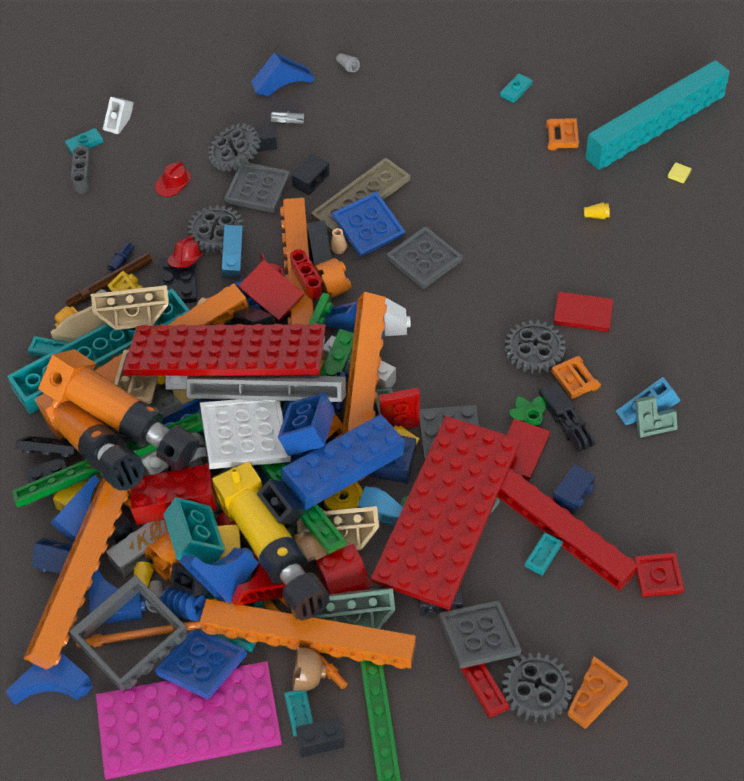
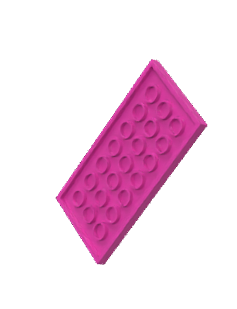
(172, 726)

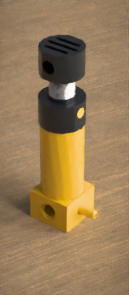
(270, 541)

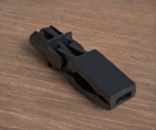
(563, 411)

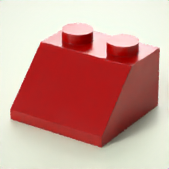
(343, 571)

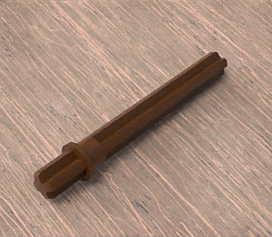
(85, 293)

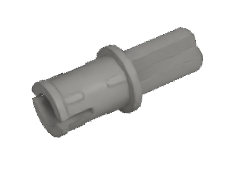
(287, 117)

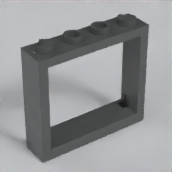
(111, 606)

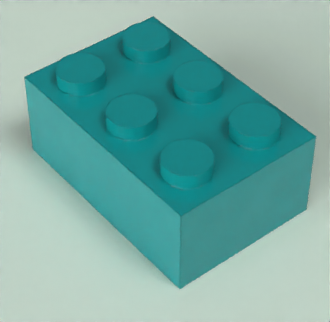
(193, 530)

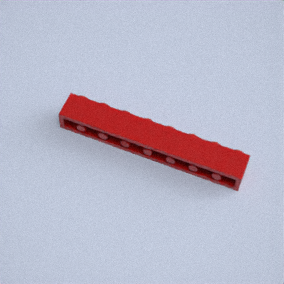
(558, 522)

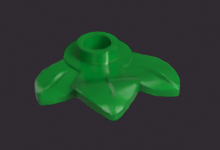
(526, 410)

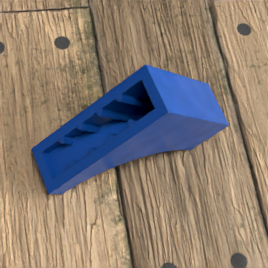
(279, 72)
(343, 317)
(73, 514)
(222, 576)
(102, 590)
(61, 678)

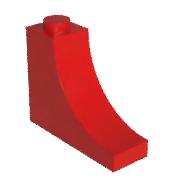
(258, 588)

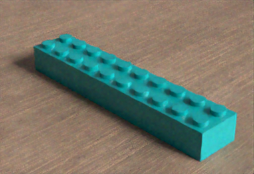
(656, 115)
(98, 345)

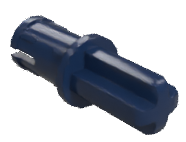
(120, 257)

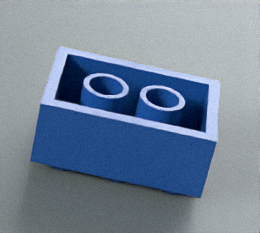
(306, 424)

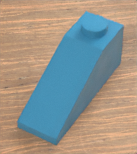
(232, 251)
(664, 395)
(388, 508)

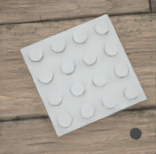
(242, 432)

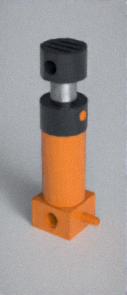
(73, 379)
(94, 441)

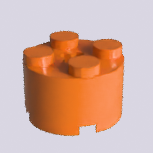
(333, 277)
(162, 555)

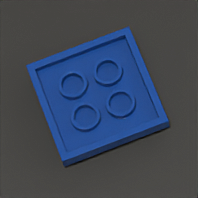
(368, 224)
(201, 663)

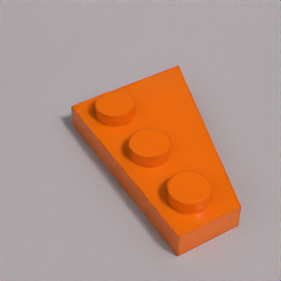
(597, 691)

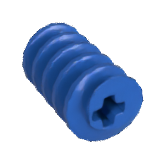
(183, 604)

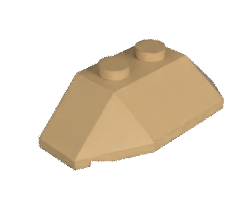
(131, 307)
(77, 325)
(139, 386)
(354, 524)

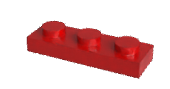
(485, 689)

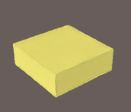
(679, 173)

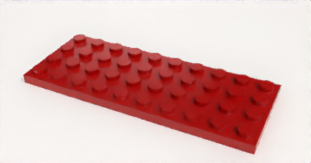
(226, 350)
(446, 512)

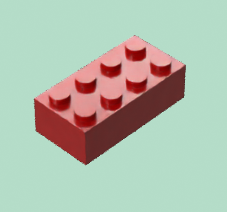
(157, 491)

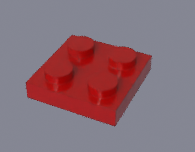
(659, 575)

